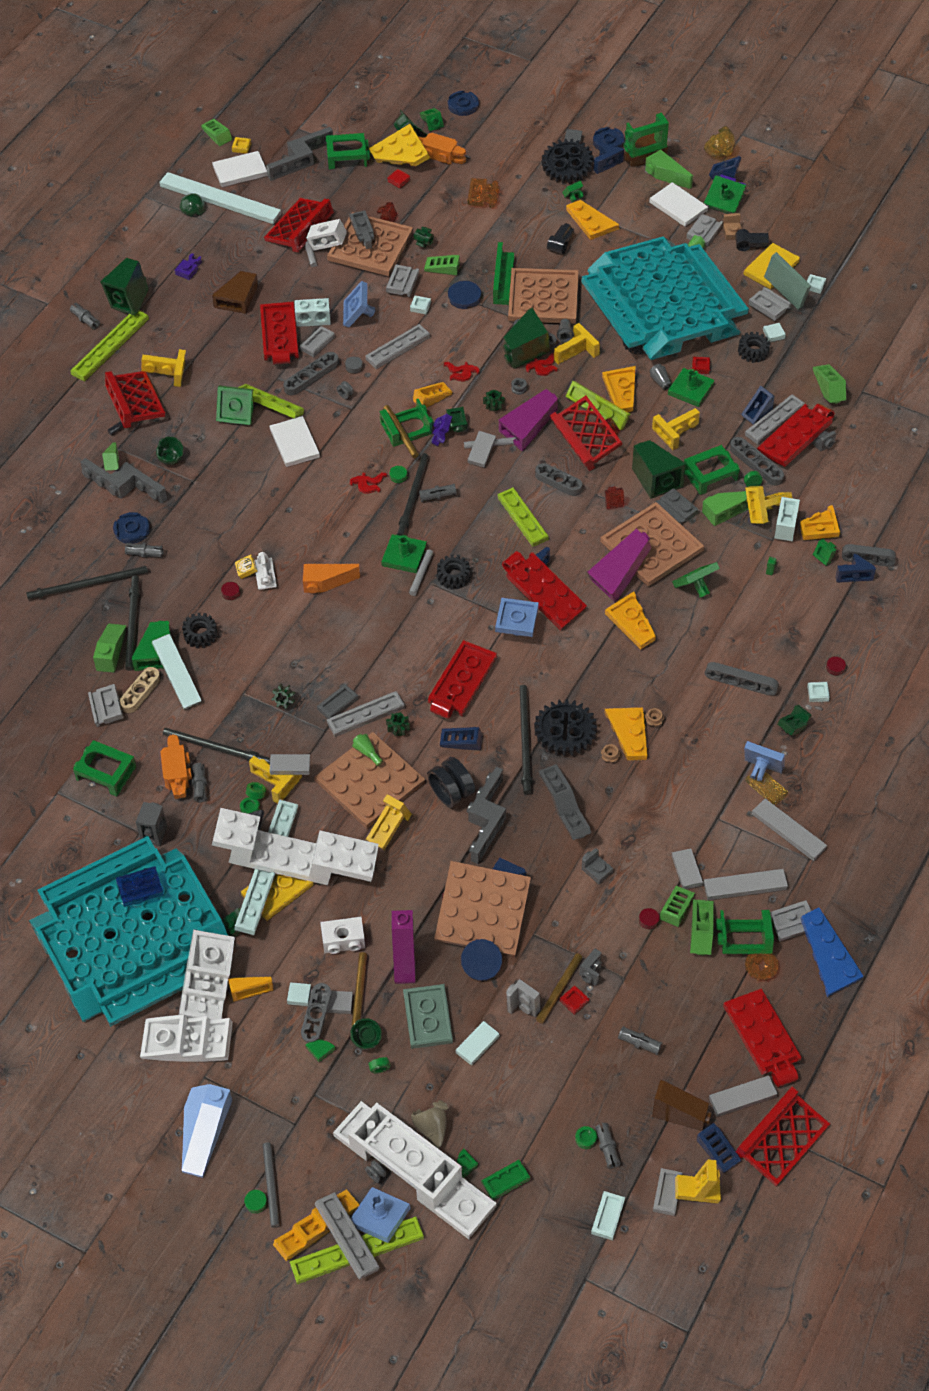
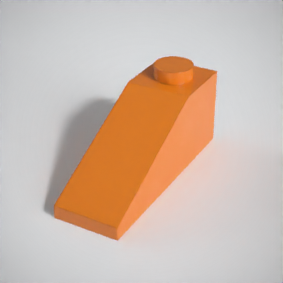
(324, 577)

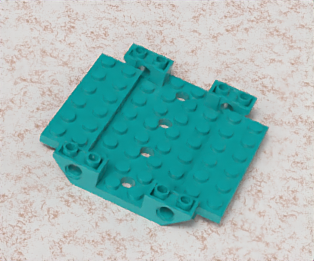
(643, 307)
(144, 957)

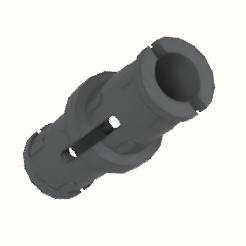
(84, 316)
(437, 492)
(144, 550)
(199, 782)
(640, 1040)
(607, 1145)

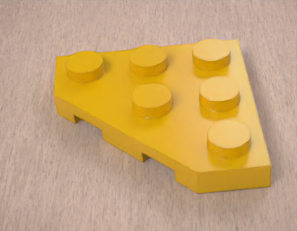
(400, 148)

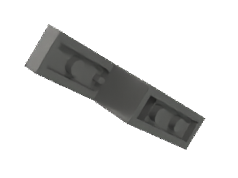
(299, 154)
(123, 480)
(565, 802)
(486, 815)

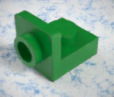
(433, 118)

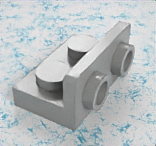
(524, 997)

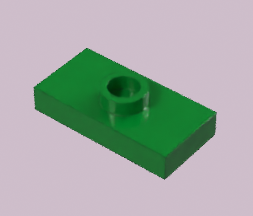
(505, 1180)

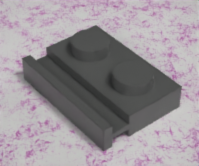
(677, 506)

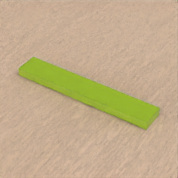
(109, 345)
(333, 1258)

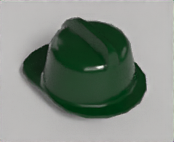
(403, 121)

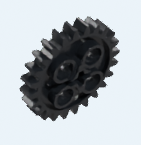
(567, 161)
(583, 727)

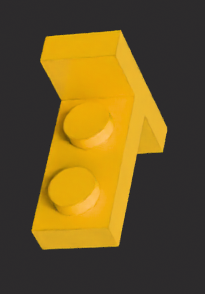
(581, 341)
(165, 366)
(670, 431)
(759, 504)
(282, 783)
(388, 822)
(702, 1186)

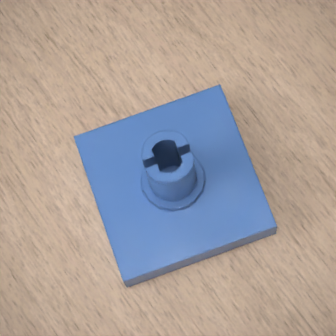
(356, 304)
(516, 617)
(763, 759)
(380, 1214)

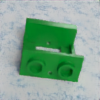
(660, 129)
(357, 154)
(418, 412)
(701, 481)
(121, 775)
(761, 925)

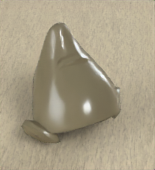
(432, 1122)

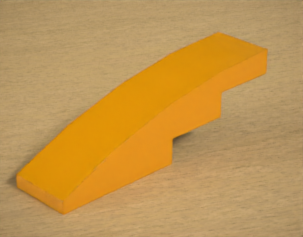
(310, 1229)

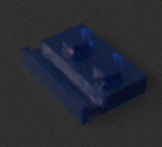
(139, 886)

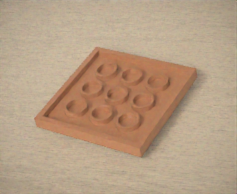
(386, 248)
(547, 291)
(668, 540)
(363, 785)
(482, 906)

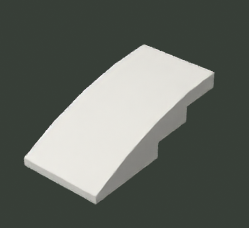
(206, 975)
(186, 1039)

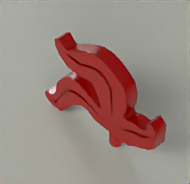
(539, 365)
(465, 375)
(362, 481)

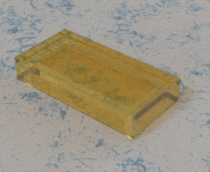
(768, 788)

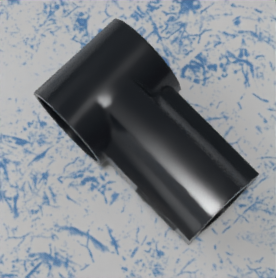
(745, 239)
(559, 241)

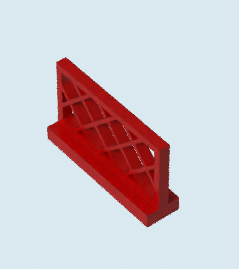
(297, 238)
(120, 399)
(572, 437)
(772, 1120)

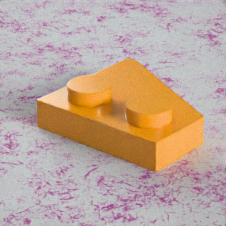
(820, 525)

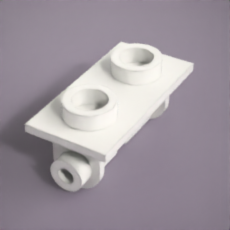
(265, 572)

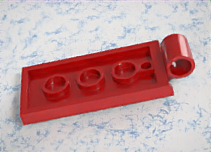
(279, 332)
(796, 433)
(543, 586)
(461, 679)
(764, 1036)

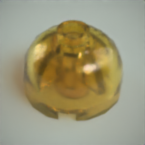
(720, 144)

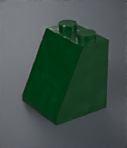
(125, 286)
(526, 340)
(657, 469)

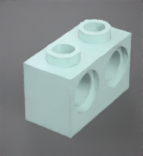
(312, 312)
(787, 519)

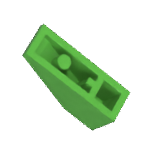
(668, 170)
(831, 383)
(724, 506)
(109, 648)
(702, 927)

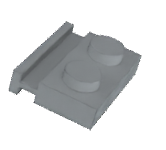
(706, 228)
(402, 280)
(769, 303)
(105, 705)
(788, 920)

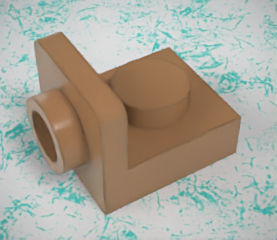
(731, 225)

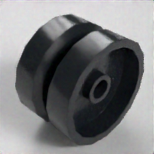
(451, 782)

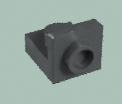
(825, 440)
(595, 866)
(590, 966)

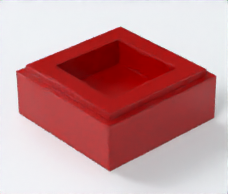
(398, 178)
(701, 364)
(574, 1000)

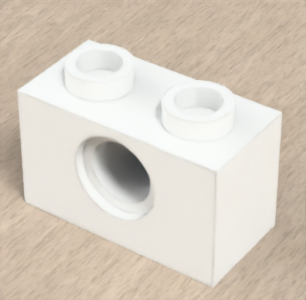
(326, 234)
(344, 927)

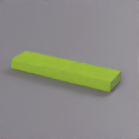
(275, 402)
(605, 407)
(523, 517)

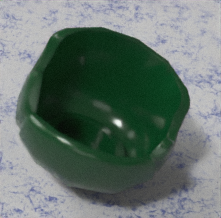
(192, 204)
(169, 450)
(365, 1034)

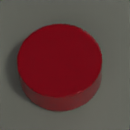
(230, 590)
(835, 665)
(649, 918)

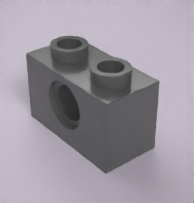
(151, 822)

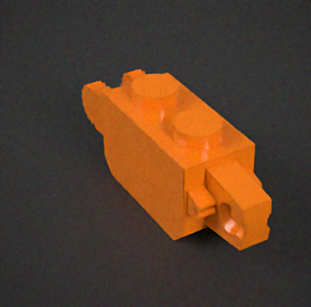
(443, 149)
(174, 767)

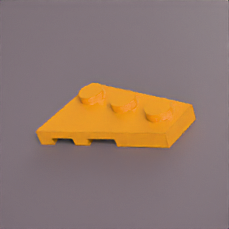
(590, 220)
(621, 387)
(630, 619)
(630, 731)

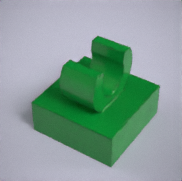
(573, 189)
(825, 551)

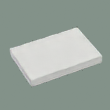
(239, 169)
(678, 204)
(294, 441)

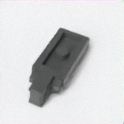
(362, 228)

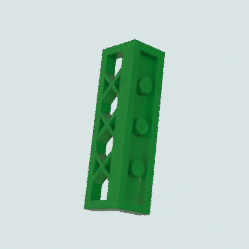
(502, 276)

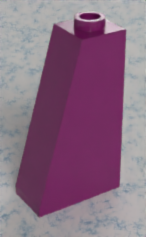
(528, 418)
(620, 564)
(403, 946)

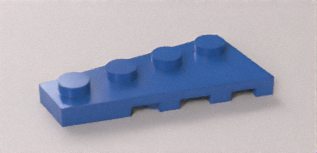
(833, 960)

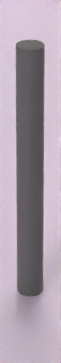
(271, 1187)

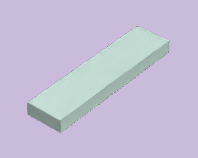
(176, 671)

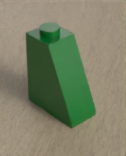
(145, 654)

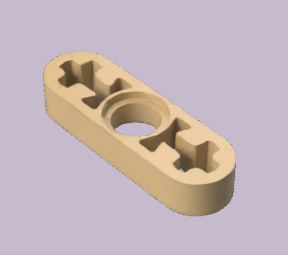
(138, 698)

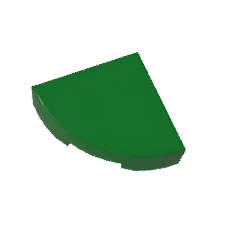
(771, 565)
(320, 1049)
(466, 1162)

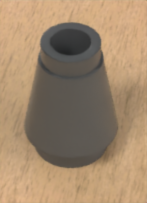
(565, 331)
(660, 376)

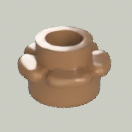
(654, 713)
(610, 749)

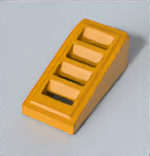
(427, 396)
(249, 986)

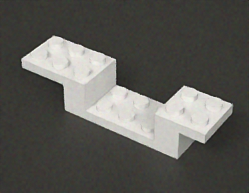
(293, 856)
(419, 1163)

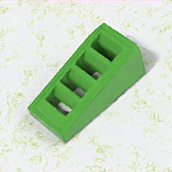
(219, 133)
(448, 264)
(111, 457)
(671, 917)

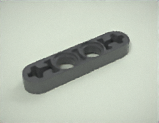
(313, 375)
(754, 462)
(760, 683)

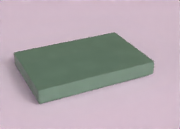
(787, 281)
(427, 1016)

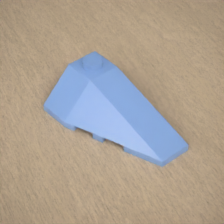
(203, 1122)

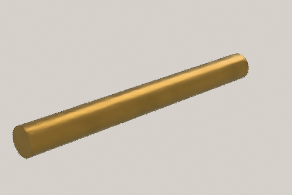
(402, 433)
(359, 987)
(559, 988)

